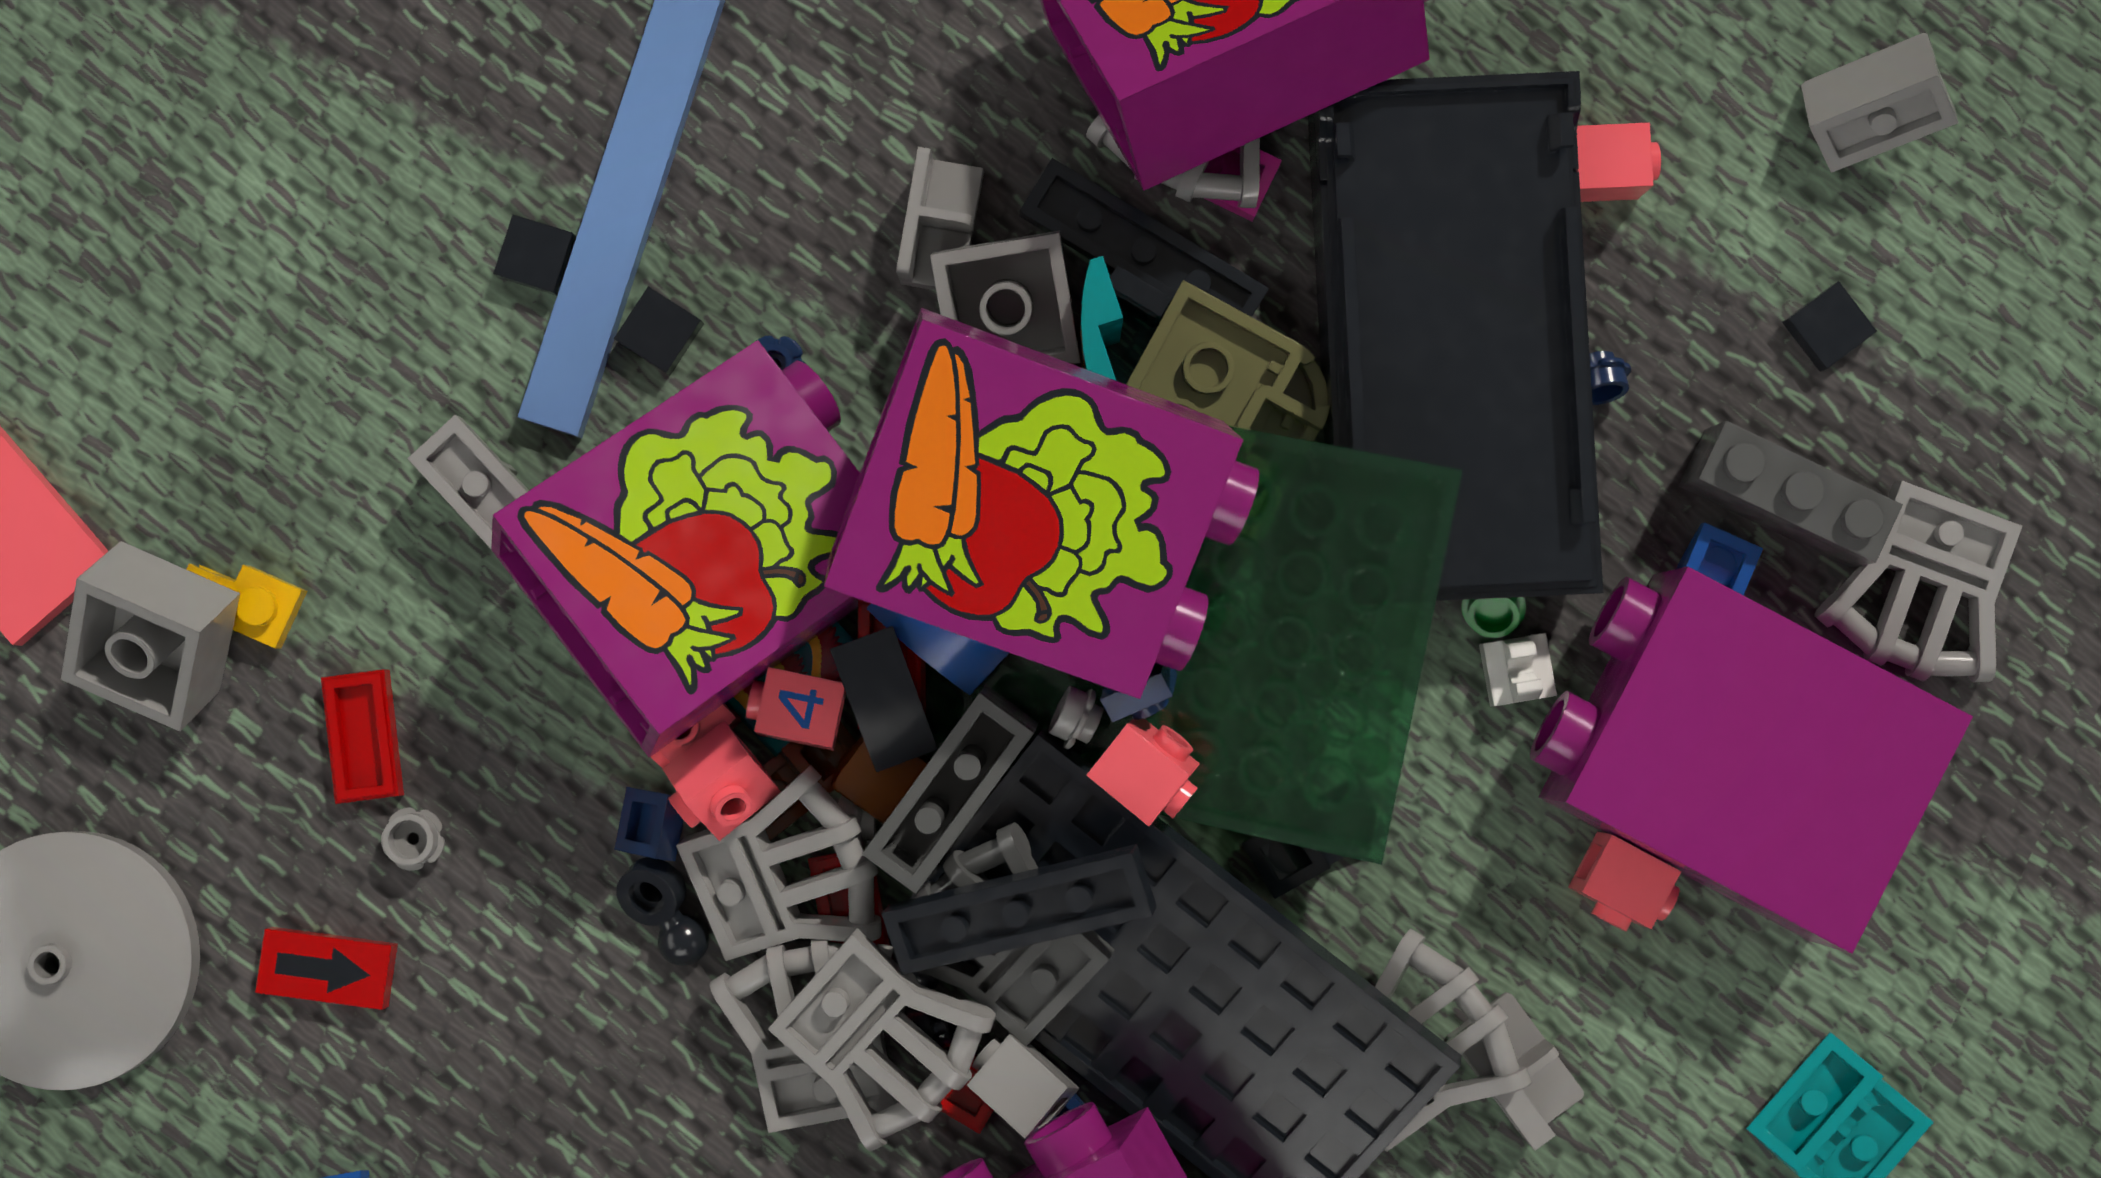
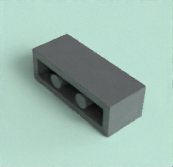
(1790, 495)
(951, 789)

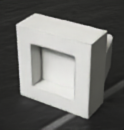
(1517, 670)

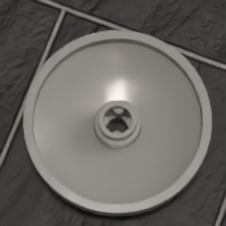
(122, 954)

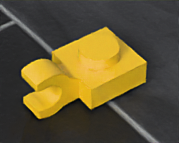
(265, 603)

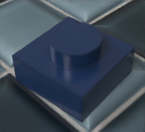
(1154, 697)
(648, 825)

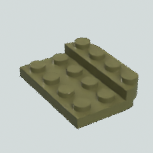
(1232, 368)

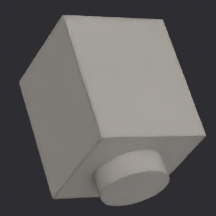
(1020, 1084)

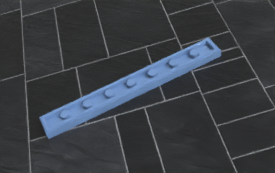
(619, 214)

